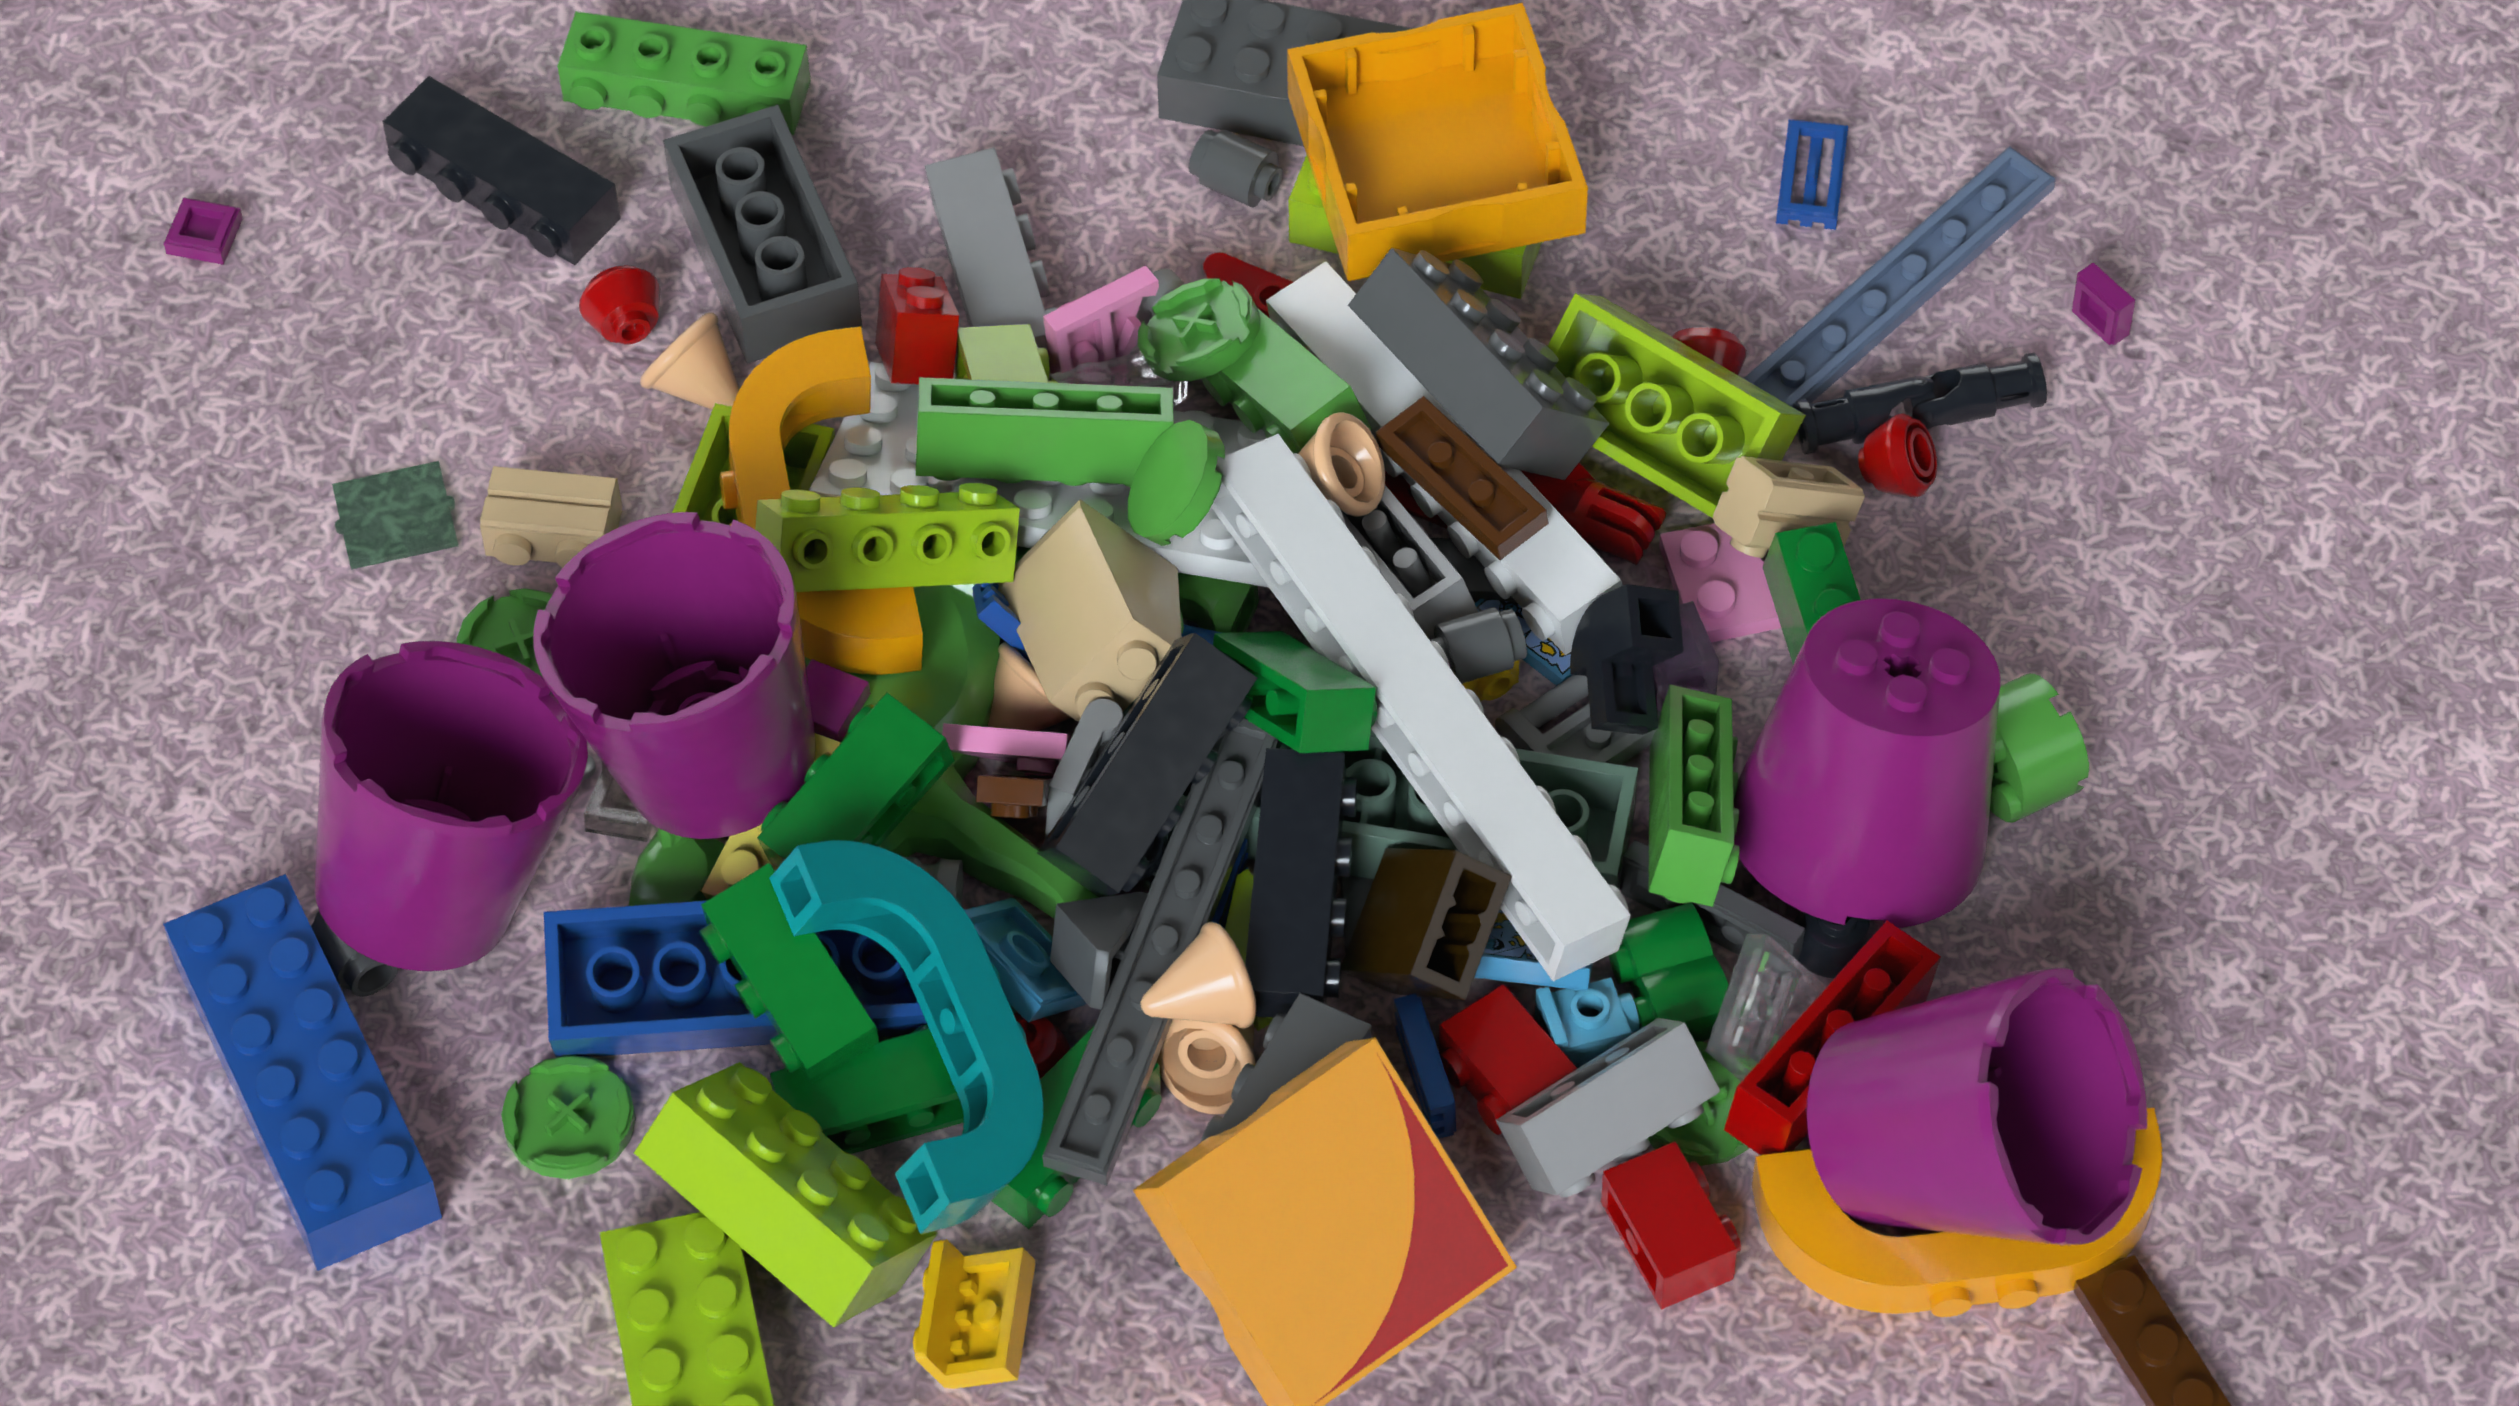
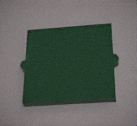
(395, 515)

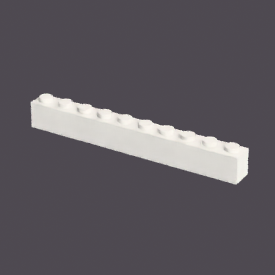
(1423, 711)

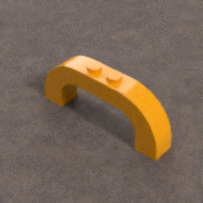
(789, 390)
(1936, 1269)

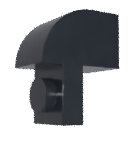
(1616, 650)

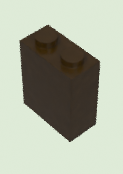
(1426, 922)

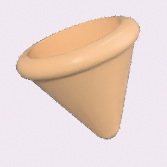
(695, 367)
(1346, 464)
(1019, 697)
(1205, 983)
(1203, 1083)

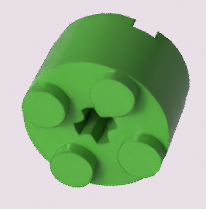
(2035, 751)

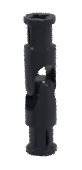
(1934, 400)

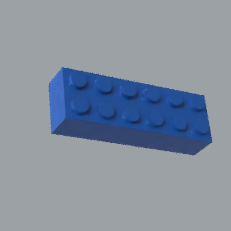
(651, 984)
(302, 1072)

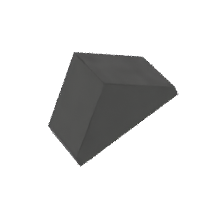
(1092, 941)

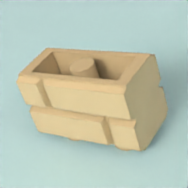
(1781, 497)
(546, 514)

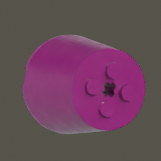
(684, 670)
(1875, 768)
(437, 800)
(1984, 1112)

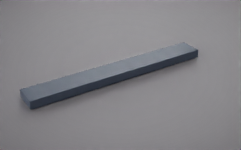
(1903, 279)

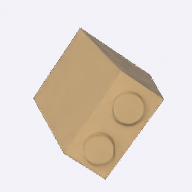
(1093, 610)

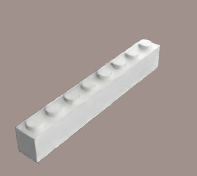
(1549, 574)

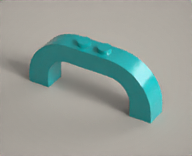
(962, 1001)

